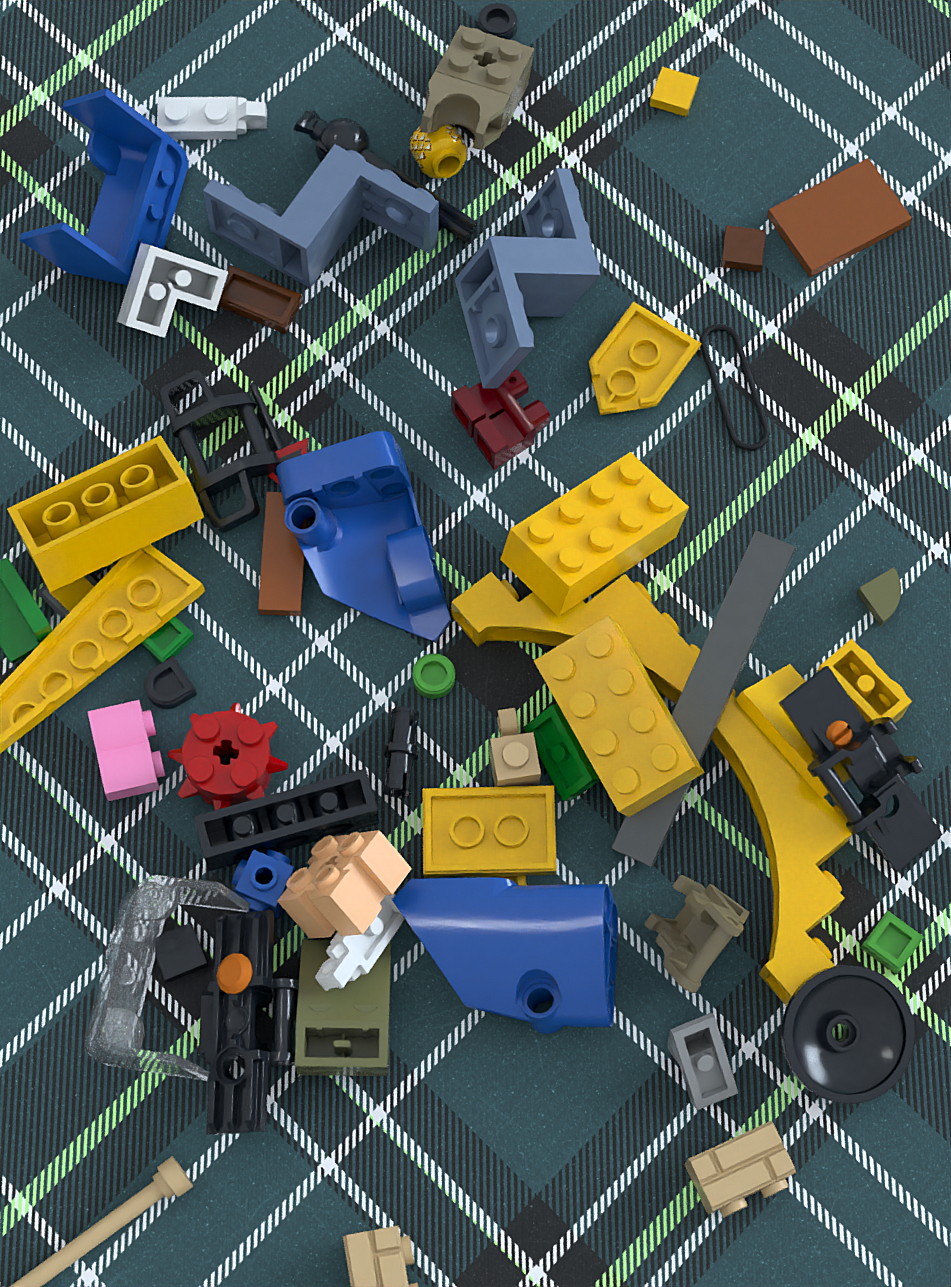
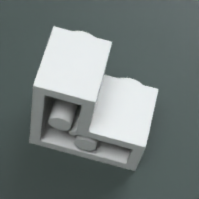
(157, 283)

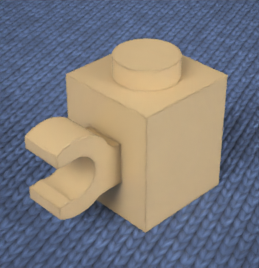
(513, 754)

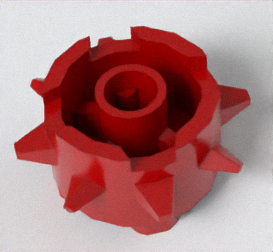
(223, 735)

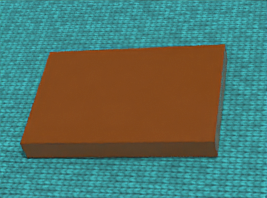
(839, 217)

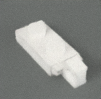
(209, 117)
(357, 954)

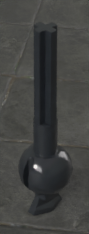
(352, 136)

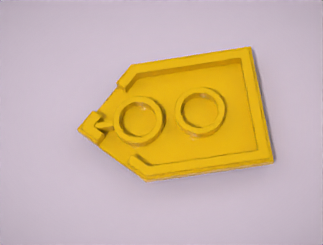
(639, 361)

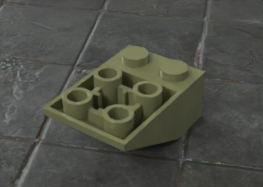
(344, 1027)

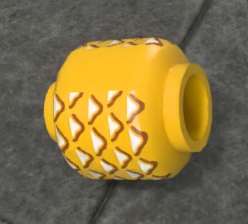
(440, 152)

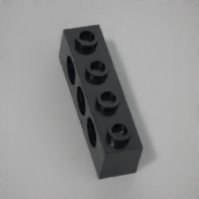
(287, 819)

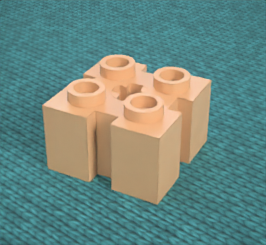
(343, 884)

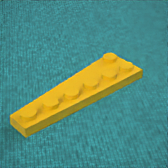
(101, 629)

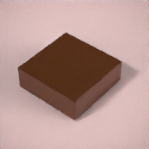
(743, 248)

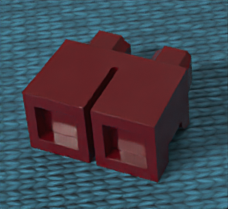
(497, 420)

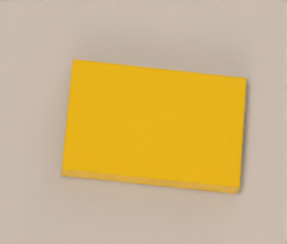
(763, 708)
(489, 831)

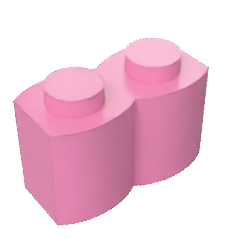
(125, 750)

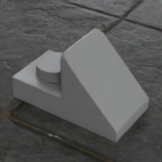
(702, 1061)

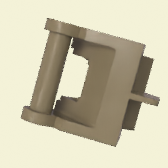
(697, 932)

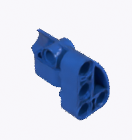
(366, 532)
(520, 946)

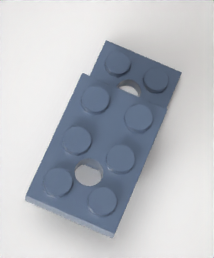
(323, 215)
(527, 278)

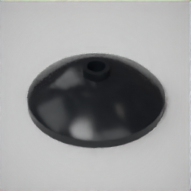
(874, 1040)

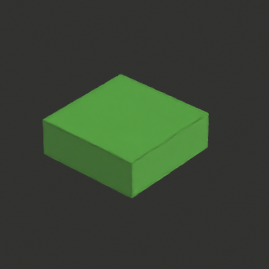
(892, 942)

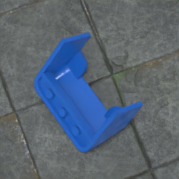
(136, 197)

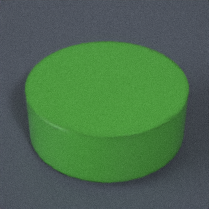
(433, 676)

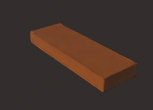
(281, 563)

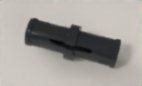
(401, 752)

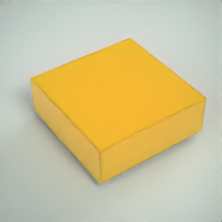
(674, 91)

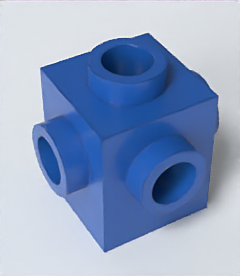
(263, 896)

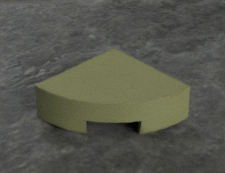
(882, 595)

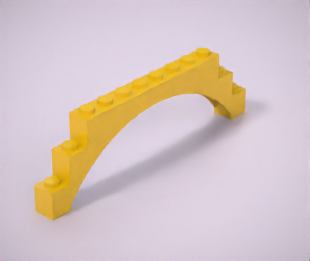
(794, 820)

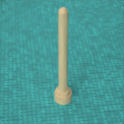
(167, 1182)

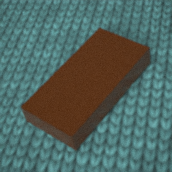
(259, 299)

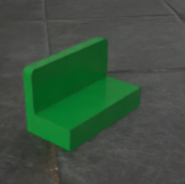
(21, 619)
(562, 753)

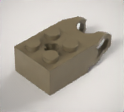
(477, 85)

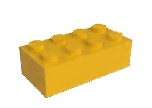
(106, 513)
(593, 533)
(618, 717)

